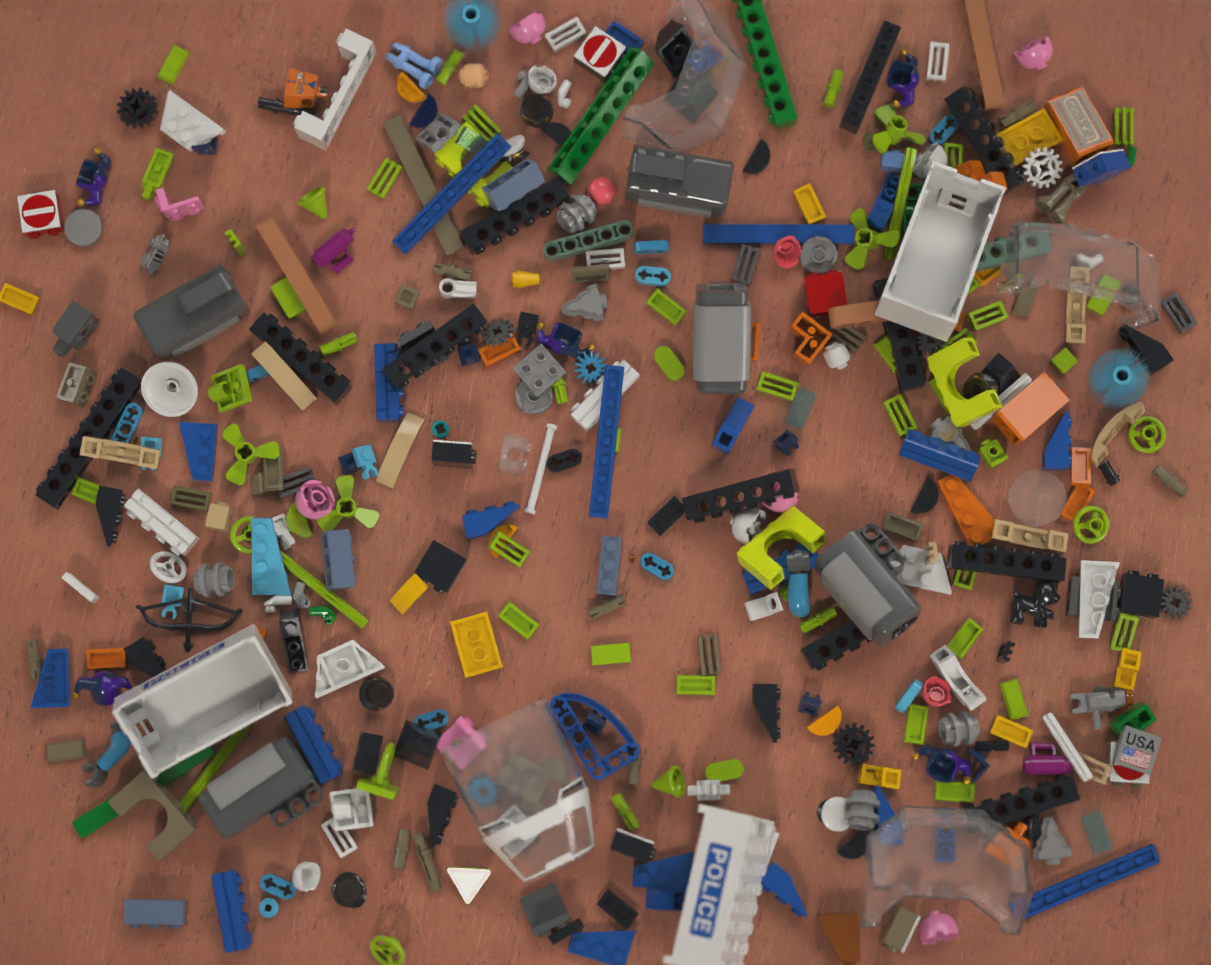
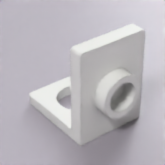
(763, 607)

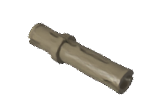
(429, 869)

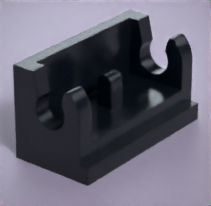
(367, 753)

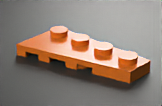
(968, 512)

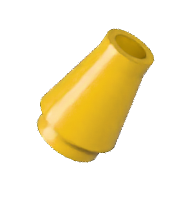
(524, 279)

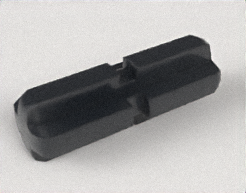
(998, 745)

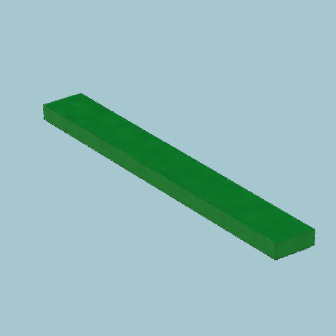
(105, 813)

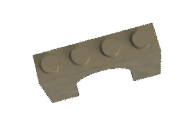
(178, 826)

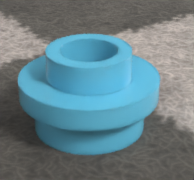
(275, 907)

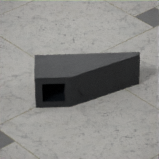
(1153, 352)
(108, 506)
(294, 640)
(143, 657)
(765, 703)
(439, 806)

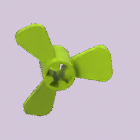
(894, 130)
(858, 256)
(238, 471)
(365, 516)

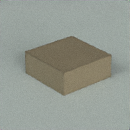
(407, 297)

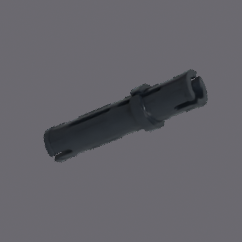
(278, 106)

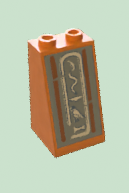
(1078, 125)

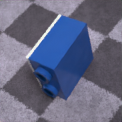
(1101, 167)

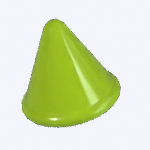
(315, 202)
(671, 782)

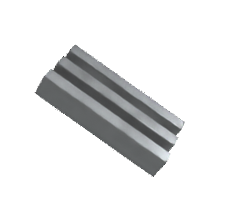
(750, 249)
(1172, 317)
(294, 475)

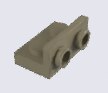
(76, 384)

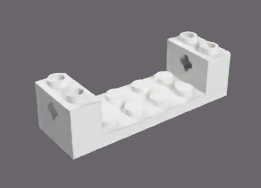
(361, 54)

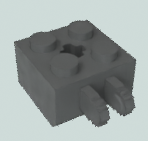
(74, 329)

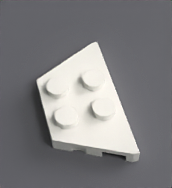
(187, 124)
(920, 576)
(343, 666)

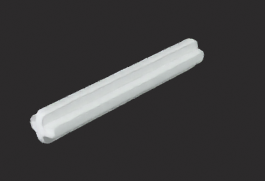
(1005, 397)
(1067, 747)

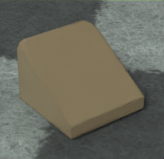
(257, 485)

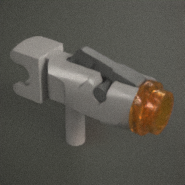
(1101, 700)

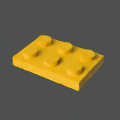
(1030, 133)
(476, 644)

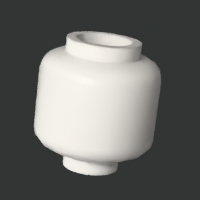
(836, 355)

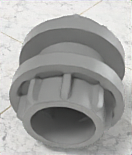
(574, 216)
(216, 579)
(960, 728)
(862, 810)

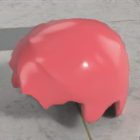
(601, 191)
(787, 252)
(936, 692)

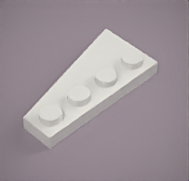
(1094, 595)

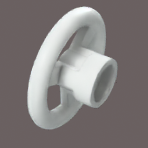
(165, 571)

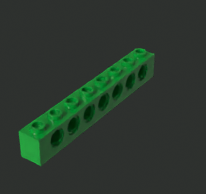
(601, 115)
(778, 118)

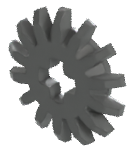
(504, 327)
(929, 347)
(1181, 606)

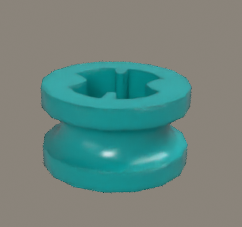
(434, 430)

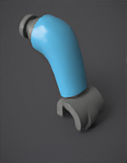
(798, 583)
(118, 748)

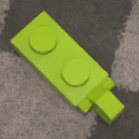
(156, 172)

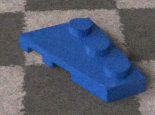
(200, 448)
(53, 682)
(667, 873)
(604, 946)

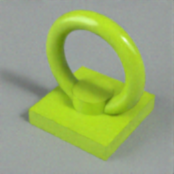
(379, 783)

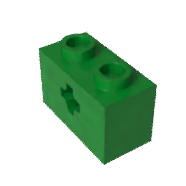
(1137, 717)

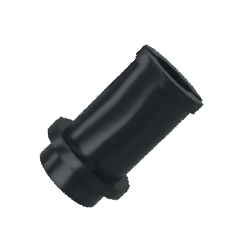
(1109, 473)
(1033, 827)

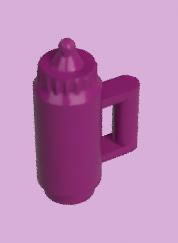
(332, 248)
(1045, 764)

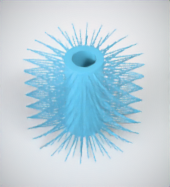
(471, 21)
(1115, 385)

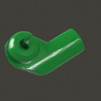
(1131, 155)
(323, 611)

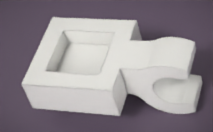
(283, 531)

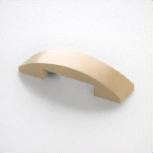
(1075, 317)
(283, 375)
(1130, 414)
(399, 450)
(120, 452)
(1029, 536)

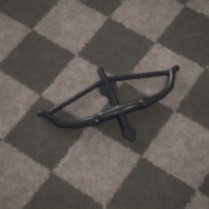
(189, 606)

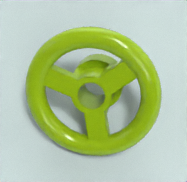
(1153, 434)
(1099, 525)
(235, 539)
(388, 949)

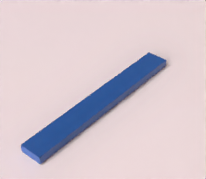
(452, 193)
(773, 232)
(606, 442)
(1092, 879)

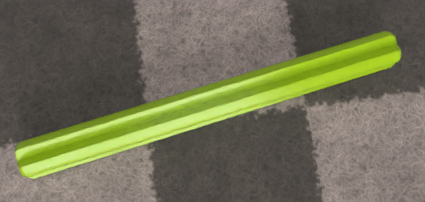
(901, 197)
(321, 589)
(213, 767)

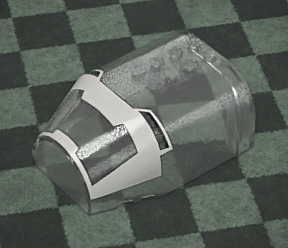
(524, 791)

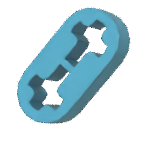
(653, 281)
(908, 696)

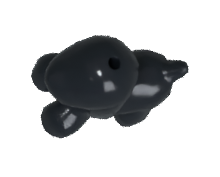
(1043, 595)

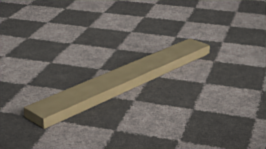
(421, 181)

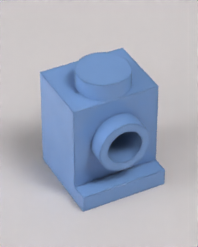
(892, 161)

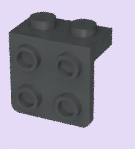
(409, 339)
(545, 910)

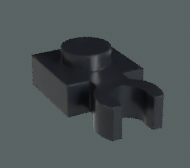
(527, 325)

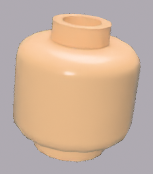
(473, 75)

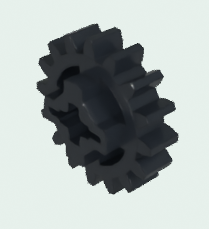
(137, 100)
(850, 735)

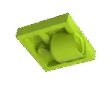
(230, 388)

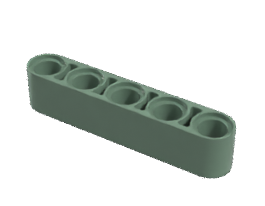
(595, 234)

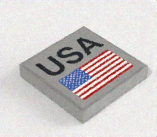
(1136, 750)

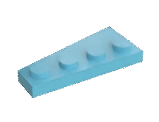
(267, 564)

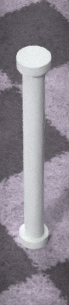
(540, 469)

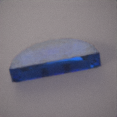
(426, 113)

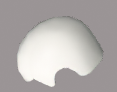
(541, 79)
(306, 876)

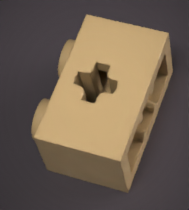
(220, 517)

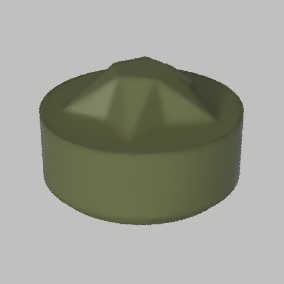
(867, 142)

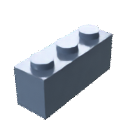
(513, 184)
(338, 559)
(609, 566)
(155, 912)

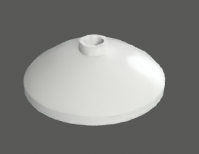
(164, 397)

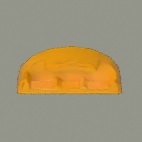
(409, 90)
(508, 530)
(827, 723)

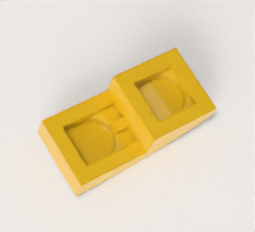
(408, 593)
(1127, 669)
(879, 776)

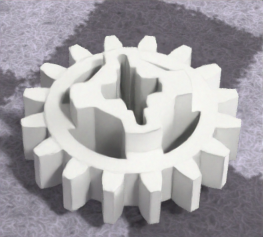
(1045, 161)
(708, 790)

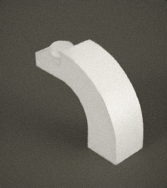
(959, 683)

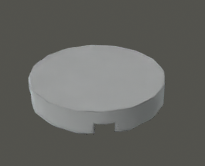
(83, 227)
(818, 255)
(530, 402)

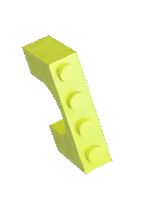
(451, 158)
(944, 367)
(790, 525)

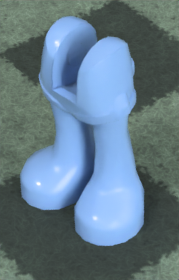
(425, 79)

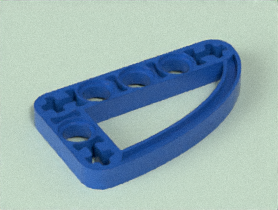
(587, 743)

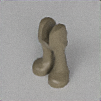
(1058, 215)

